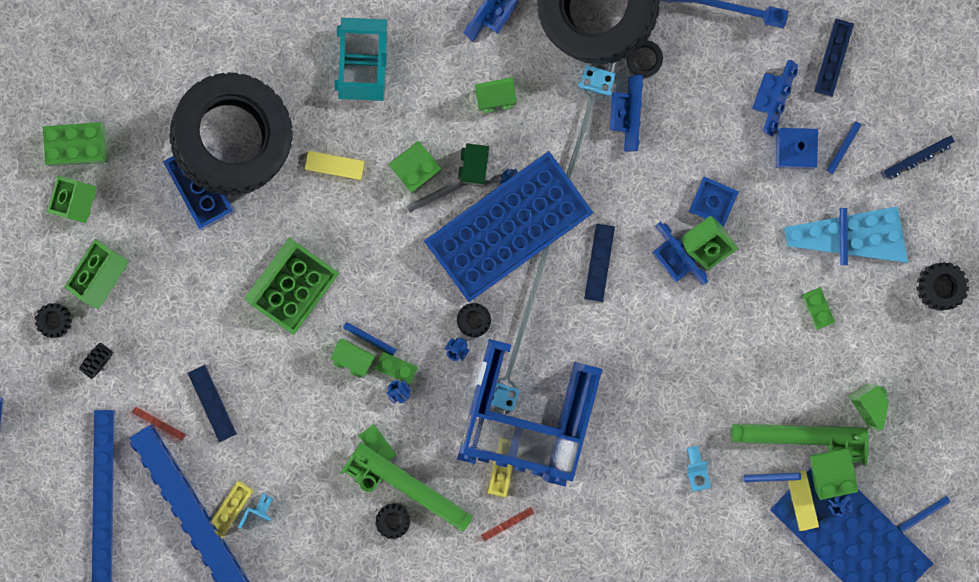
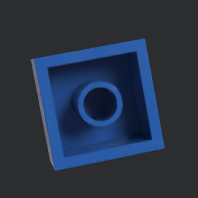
(796, 148)

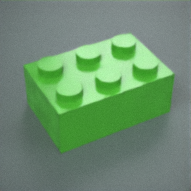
(74, 144)

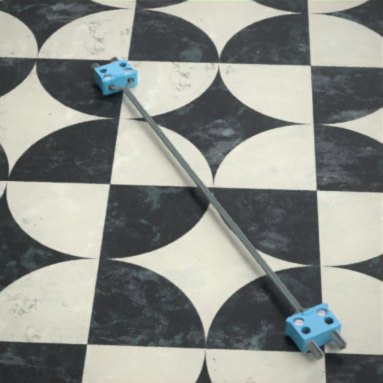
(594, 84)

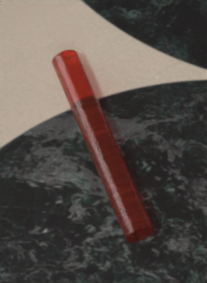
(158, 423)
(507, 524)

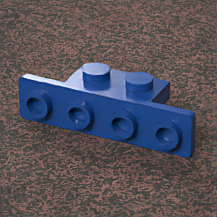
(491, 15)
(773, 95)
(627, 112)
(675, 259)

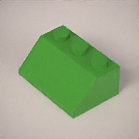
(96, 274)
(871, 404)

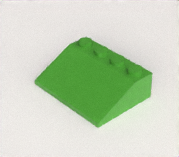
(291, 286)

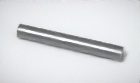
(433, 196)

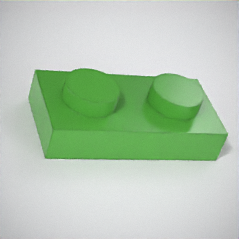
(818, 308)
(396, 368)
(376, 441)

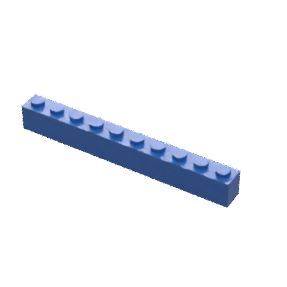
(186, 506)

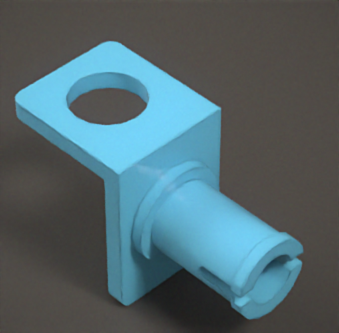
(697, 468)
(259, 511)

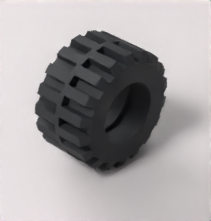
(958, 281)

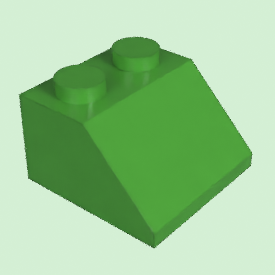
(495, 95)
(415, 167)
(72, 199)
(708, 243)
(352, 357)
(833, 474)

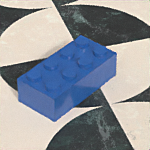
(204, 206)

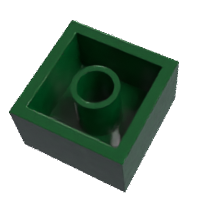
(474, 165)

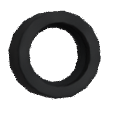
(650, 72)

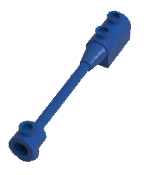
(772, 15)

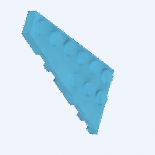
(870, 235)

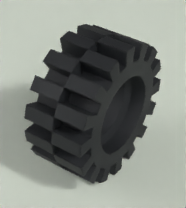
(473, 308)
(42, 315)
(96, 360)
(404, 521)

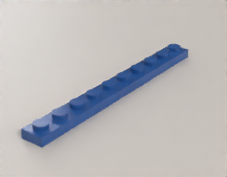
(103, 496)

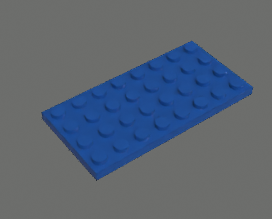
(508, 226)
(860, 544)

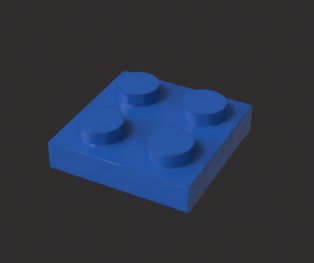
(713, 200)

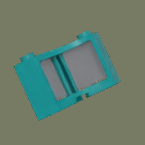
(362, 59)

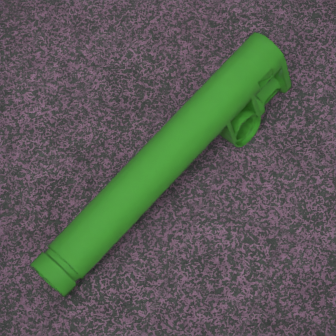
(833, 437)
(369, 464)

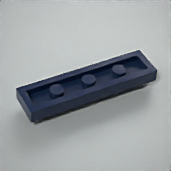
(833, 57)
(910, 162)
(599, 262)
(212, 403)

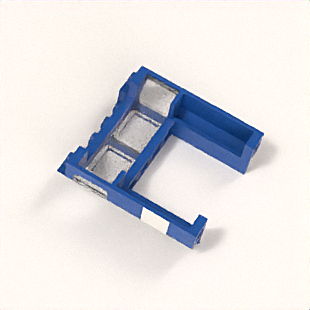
(524, 442)

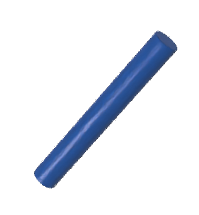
(844, 147)
(843, 237)
(369, 338)
(772, 477)
(924, 514)

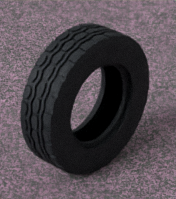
(601, 47)
(258, 101)

